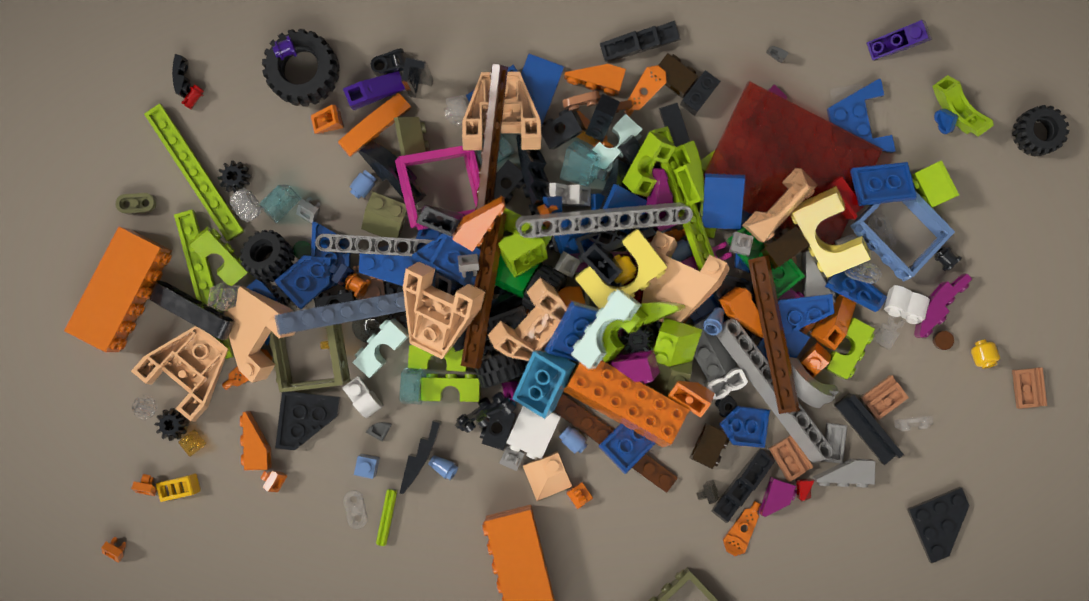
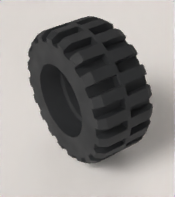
(315, 88)

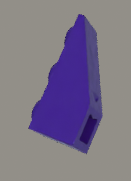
(899, 40)
(373, 90)

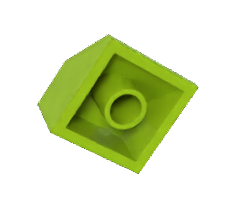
(934, 184)
(522, 253)
(676, 343)

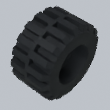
(1055, 128)
(258, 247)
(551, 276)
(499, 370)

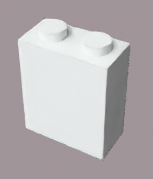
(532, 433)

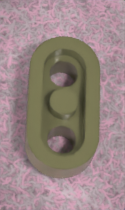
(136, 203)

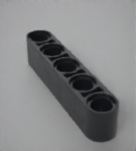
(192, 310)

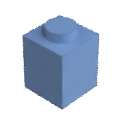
(366, 466)

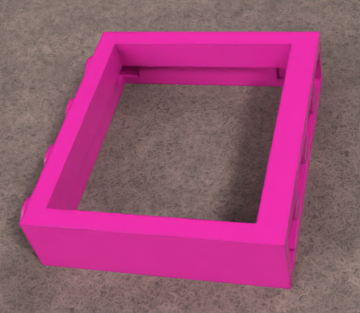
(432, 156)

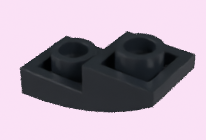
(180, 82)

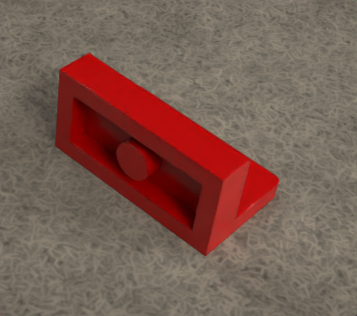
(848, 196)

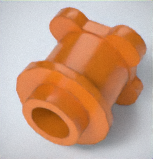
(357, 284)

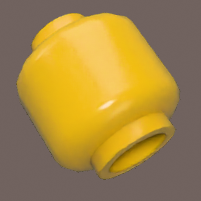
(628, 269)
(985, 354)

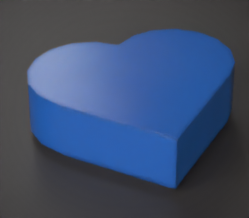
(946, 120)

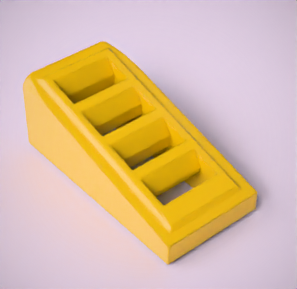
(189, 482)

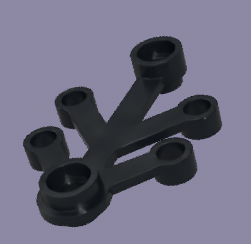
(485, 408)

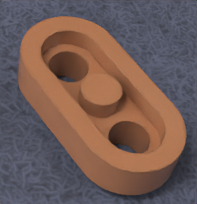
(589, 99)

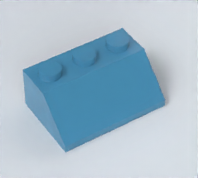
(543, 382)

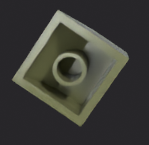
(411, 135)
(384, 216)
(670, 376)

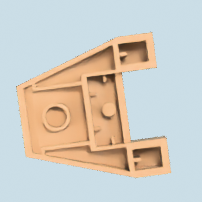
(518, 114)
(762, 224)
(682, 283)
(435, 316)
(251, 327)
(535, 329)
(191, 361)

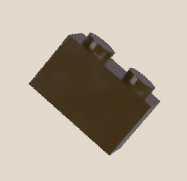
(678, 76)
(785, 247)
(709, 446)

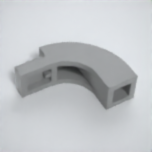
(808, 388)

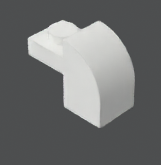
(571, 194)
(362, 398)

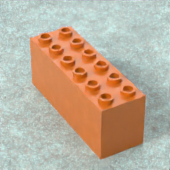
(118, 290)
(627, 402)
(517, 555)

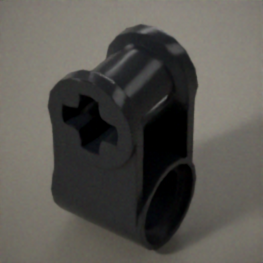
(390, 62)

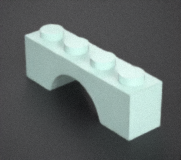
(591, 349)

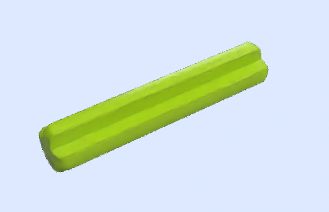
(386, 517)

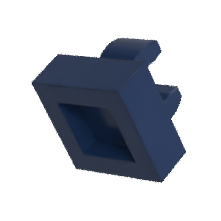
(340, 273)

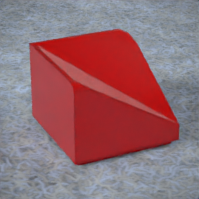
(803, 488)

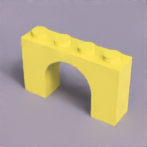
(831, 258)
(649, 266)

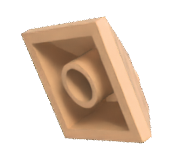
(547, 475)

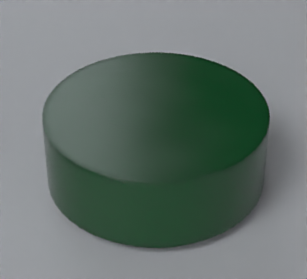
(302, 249)

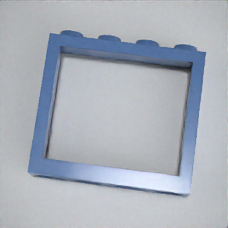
(926, 215)

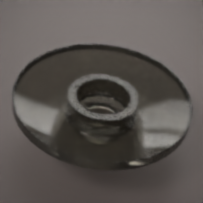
(364, 331)

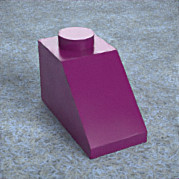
(638, 366)
(777, 496)

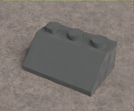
(711, 353)

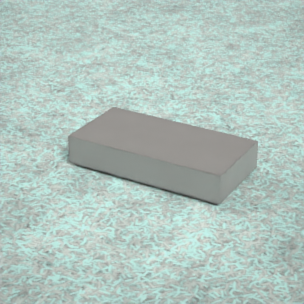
(836, 436)

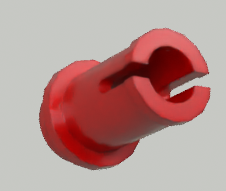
(193, 96)

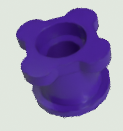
(284, 48)

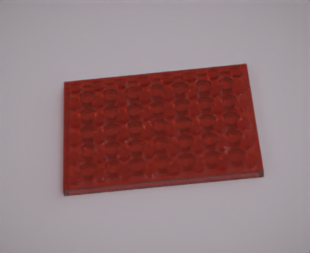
(772, 138)

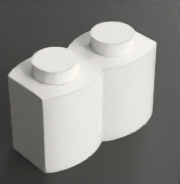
(906, 304)
(733, 380)

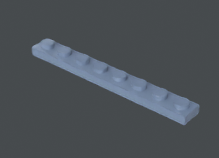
(339, 313)

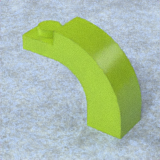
(951, 97)

